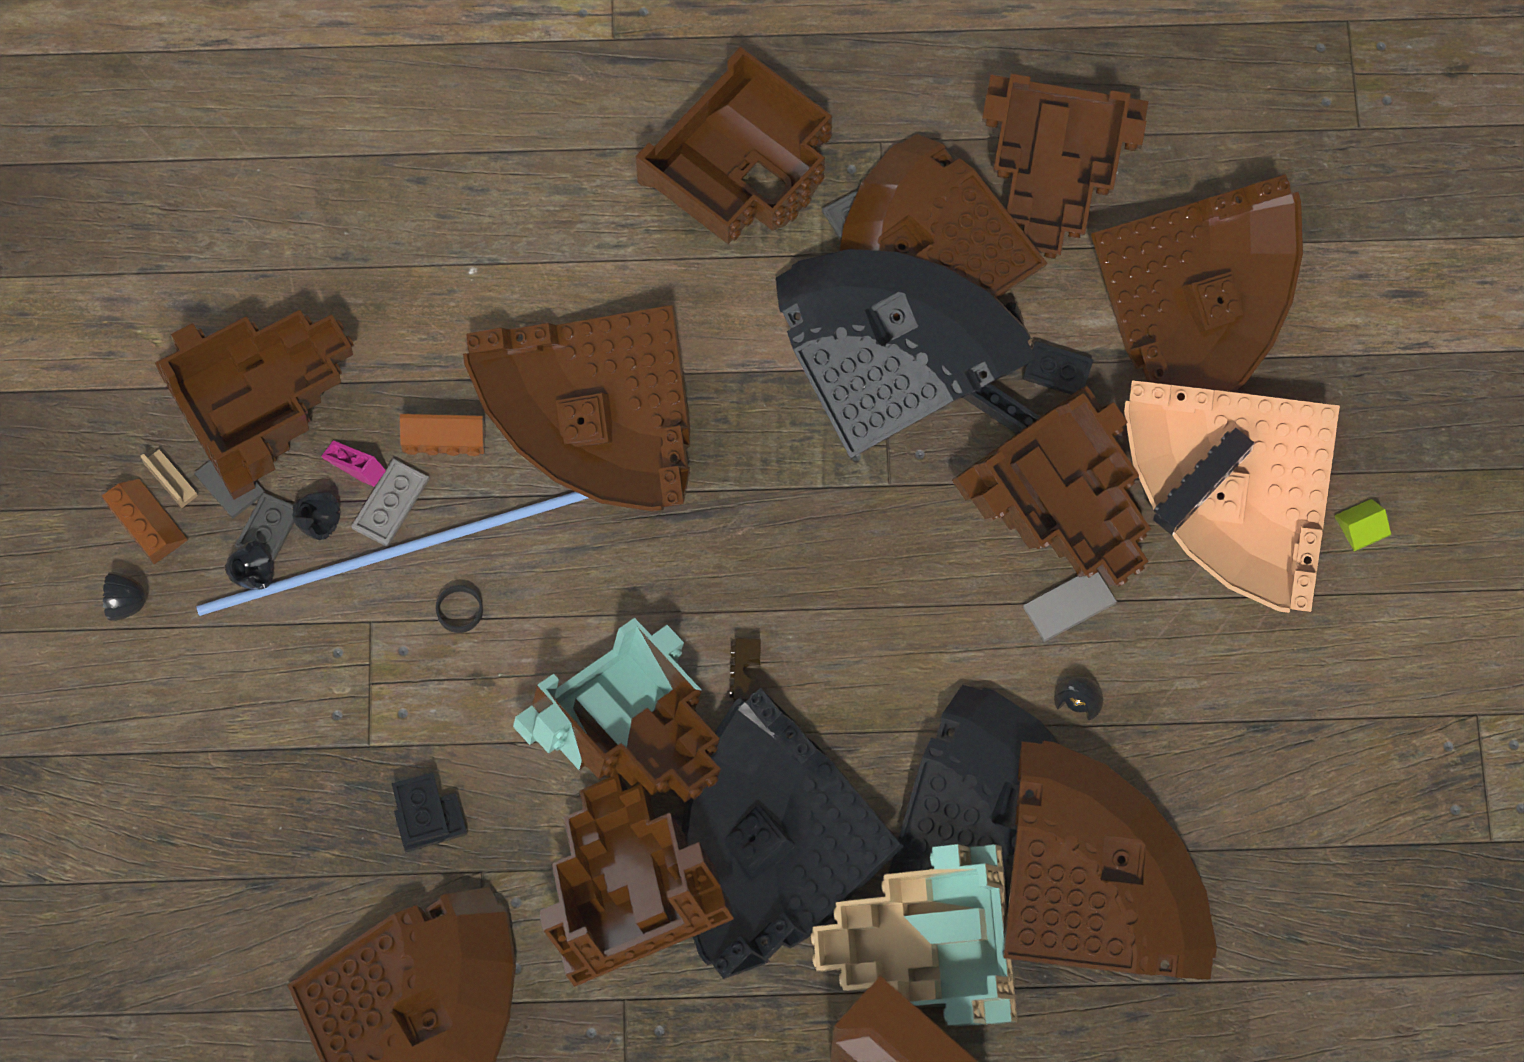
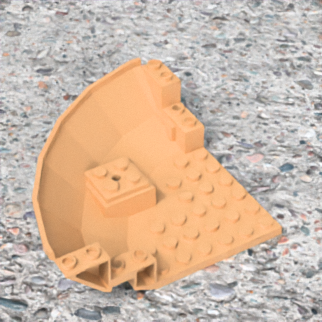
(1271, 500)

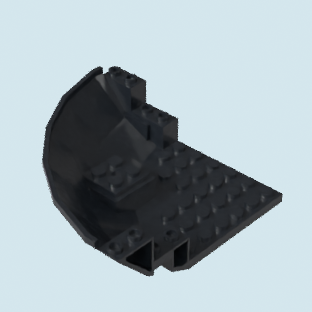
(888, 372)
(969, 781)
(810, 830)

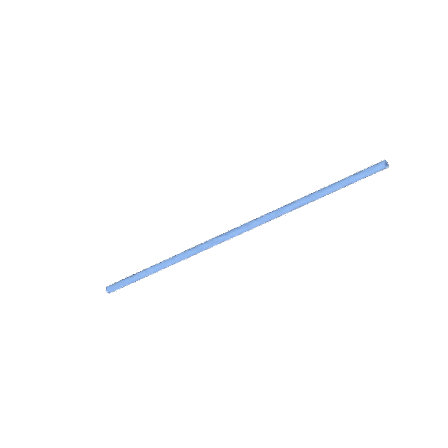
(390, 552)

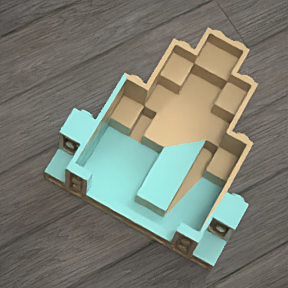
(930, 937)

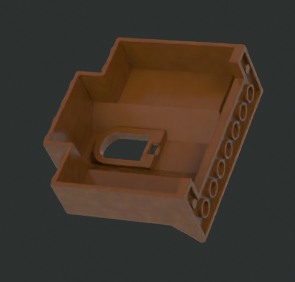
(735, 125)
(891, 1029)

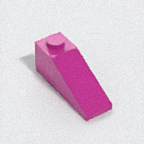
(354, 462)

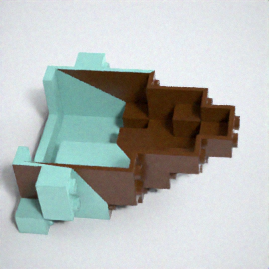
(629, 716)

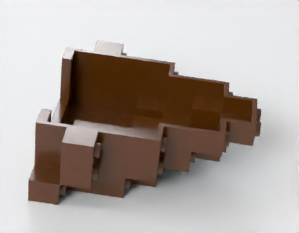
(1058, 151)
(253, 388)
(1066, 489)
(627, 884)

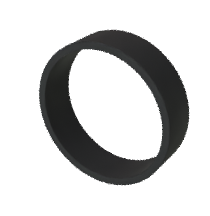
(459, 588)

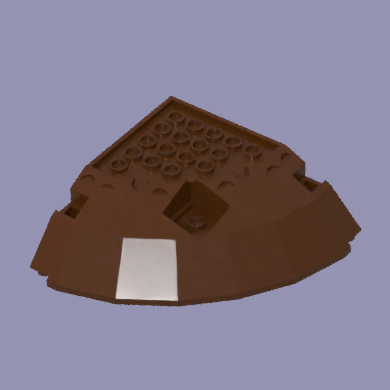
(939, 217)
(1178, 262)
(616, 375)
(1075, 898)
(414, 968)

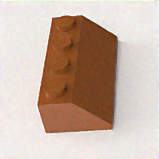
(442, 434)
(144, 519)

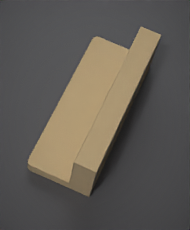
(169, 478)

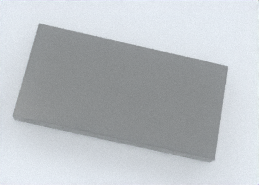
(390, 502)
(1069, 605)

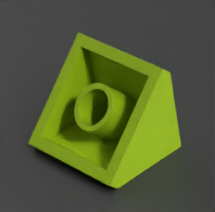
(1364, 524)

